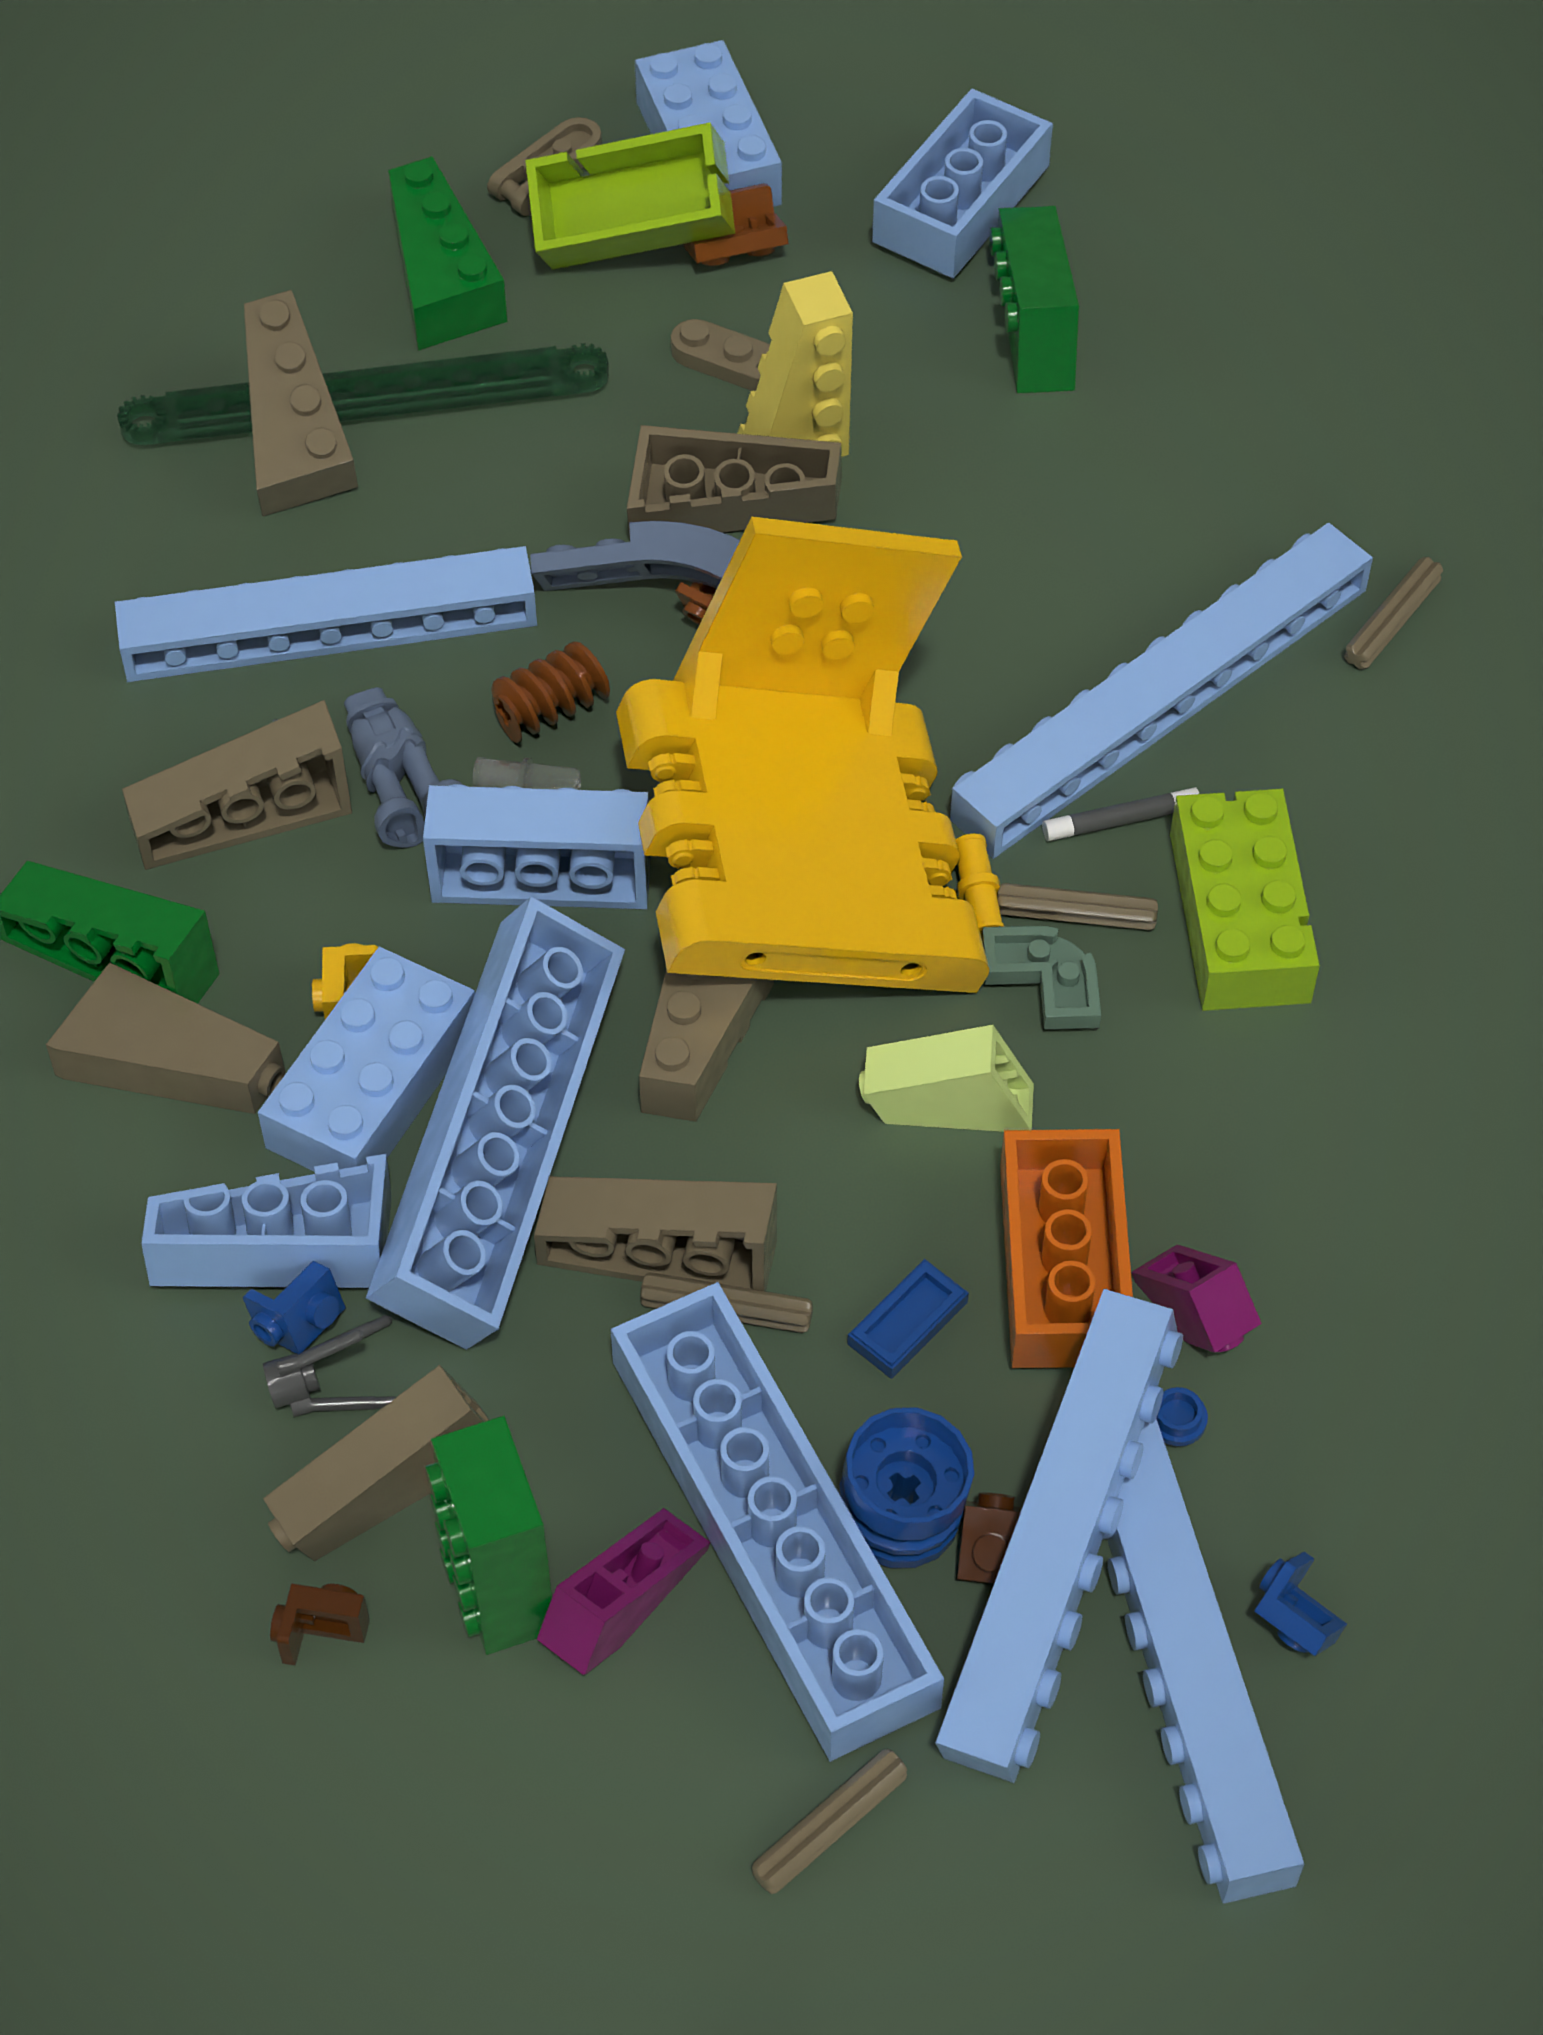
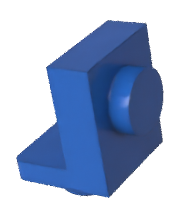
(298, 1311)
(1296, 1615)

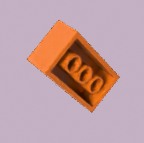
(1061, 1238)

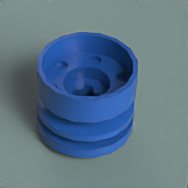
(907, 1485)

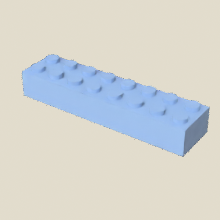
(496, 1126)
(776, 1522)

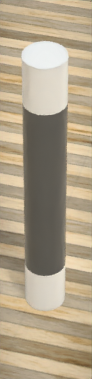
(1112, 815)

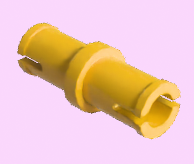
(977, 881)

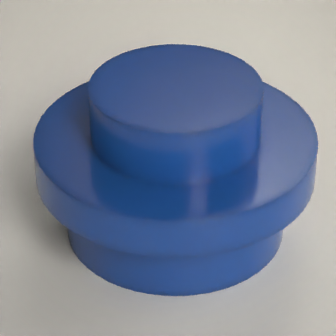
(1181, 1417)

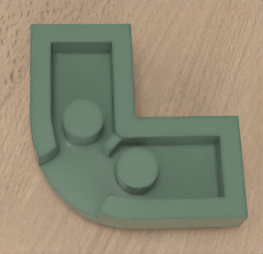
(1062, 969)

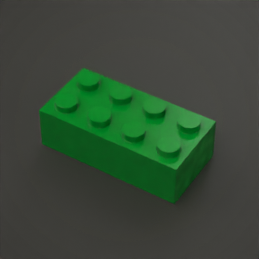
(490, 1534)

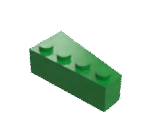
(445, 263)
(1036, 297)
(93, 923)

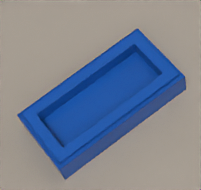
(907, 1318)

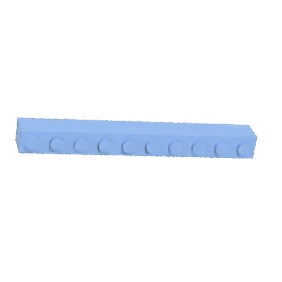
(1159, 689)

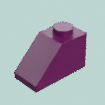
(1205, 1295)

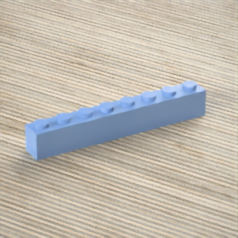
(325, 613)
(1059, 1536)
(1198, 1686)

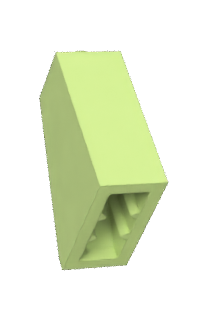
(949, 1082)

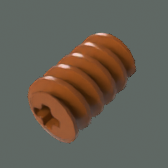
(546, 686)

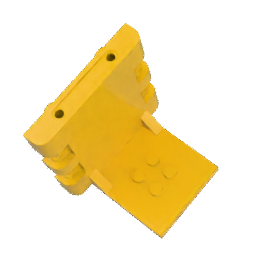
(802, 774)

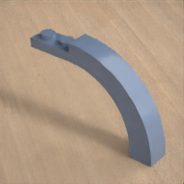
(653, 552)

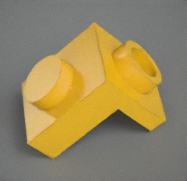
(339, 970)

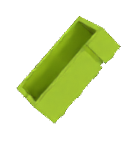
(635, 200)
(1243, 900)

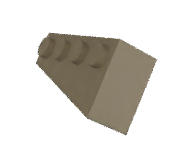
(294, 421)
(729, 477)
(242, 790)
(692, 1039)
(660, 1227)

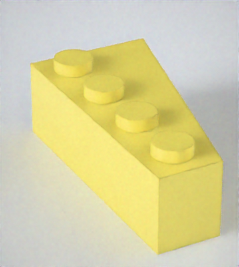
(807, 366)

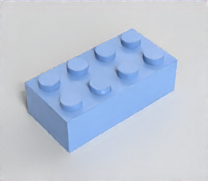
(705, 87)
(958, 179)
(536, 843)
(367, 1066)

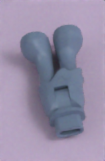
(387, 749)

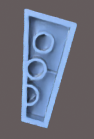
(271, 1229)

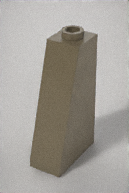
(163, 1046)
(370, 1469)

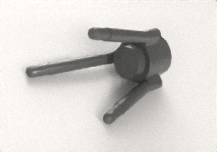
(294, 1376)

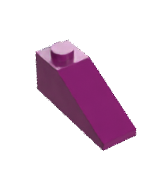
(618, 1590)

